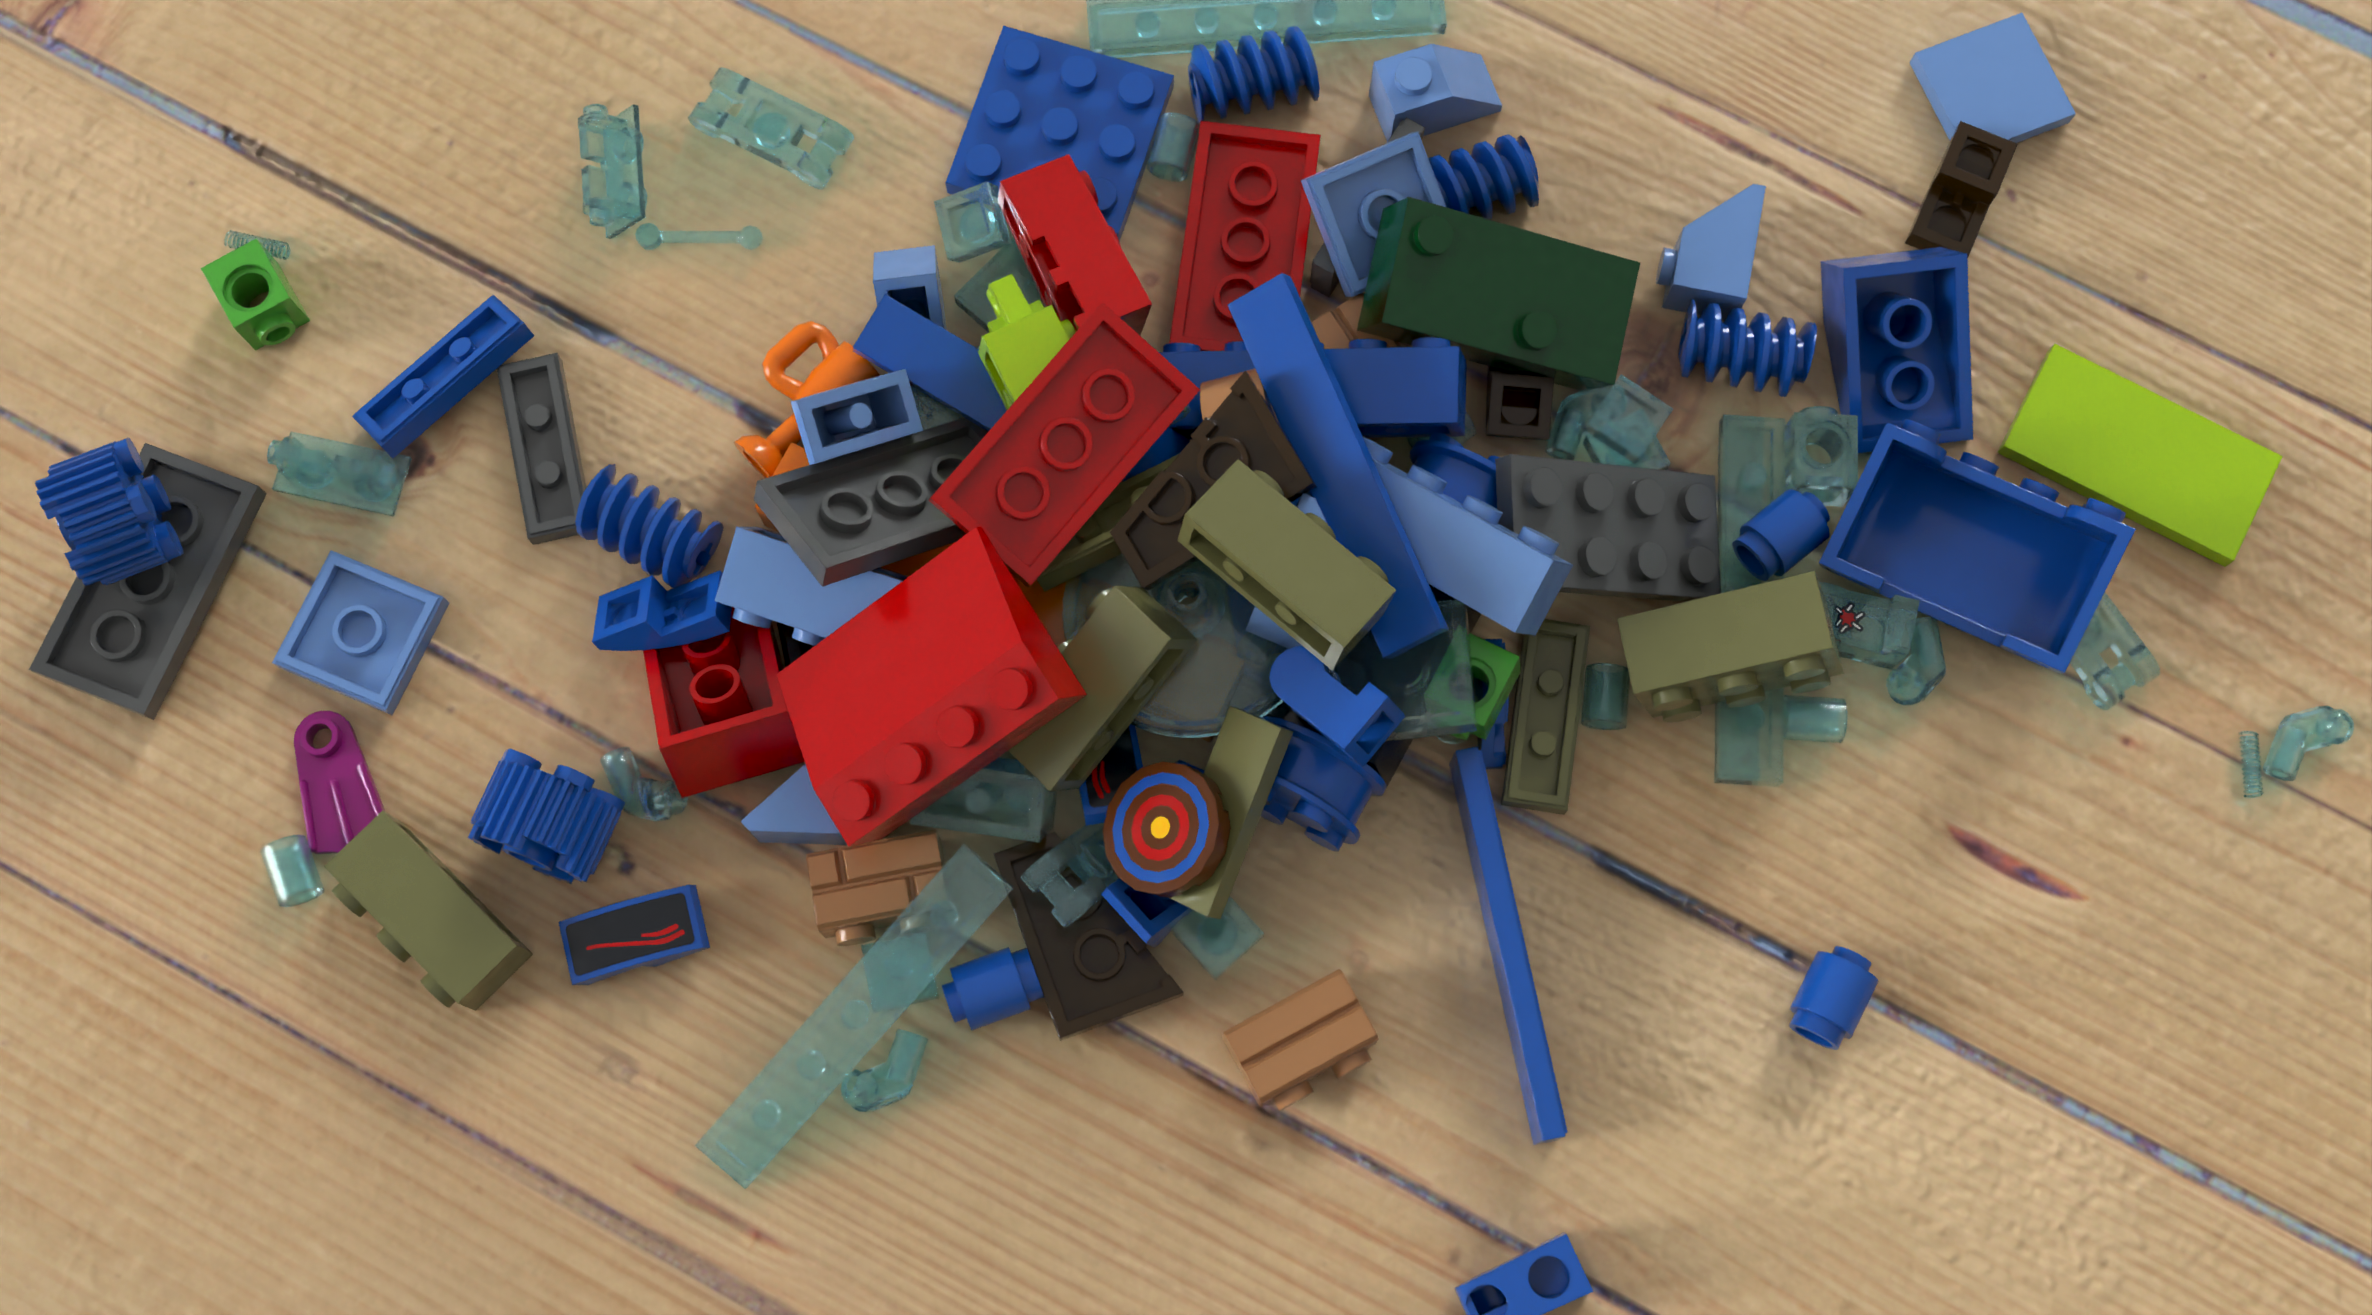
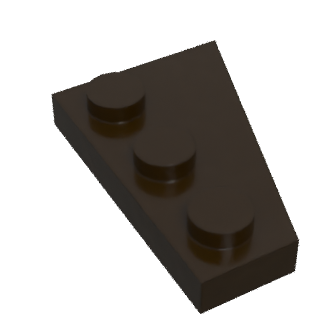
(1237, 430)
(1092, 967)

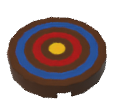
(1166, 829)

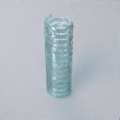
(239, 235)
(2246, 745)

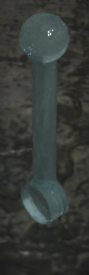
(650, 237)

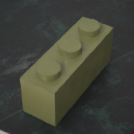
(1286, 563)
(1120, 663)
(426, 913)

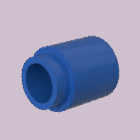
(1782, 534)
(992, 987)
(1832, 997)

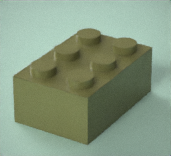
(1731, 647)

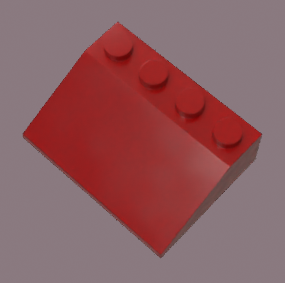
(924, 690)

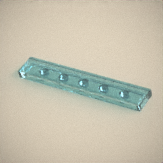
(1175, 26)
(1749, 479)
(854, 1016)

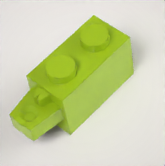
(1019, 339)

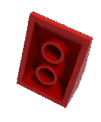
(721, 708)

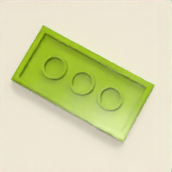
(2140, 455)

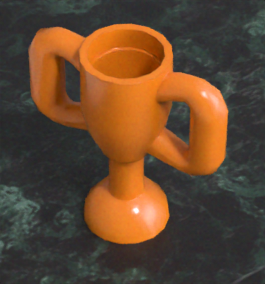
(837, 369)

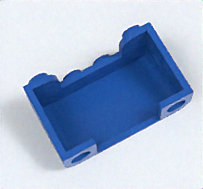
(1977, 547)

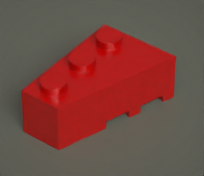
(1070, 244)

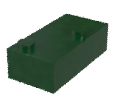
(1499, 294)

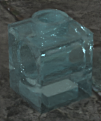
(1839, 437)

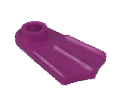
(333, 783)

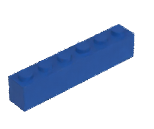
(1386, 388)

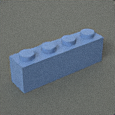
(1471, 554)
(772, 583)

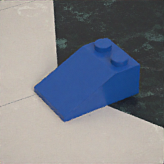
(1900, 341)

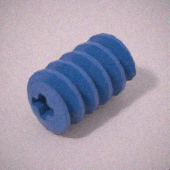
(1252, 72)
(1488, 176)
(1746, 348)
(643, 531)

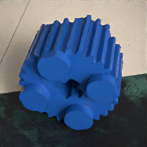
(109, 513)
(545, 817)

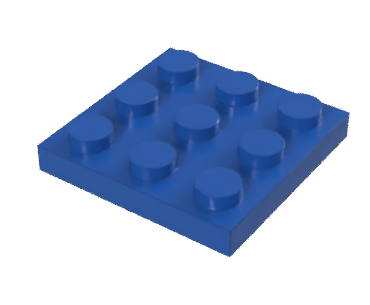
(1061, 101)

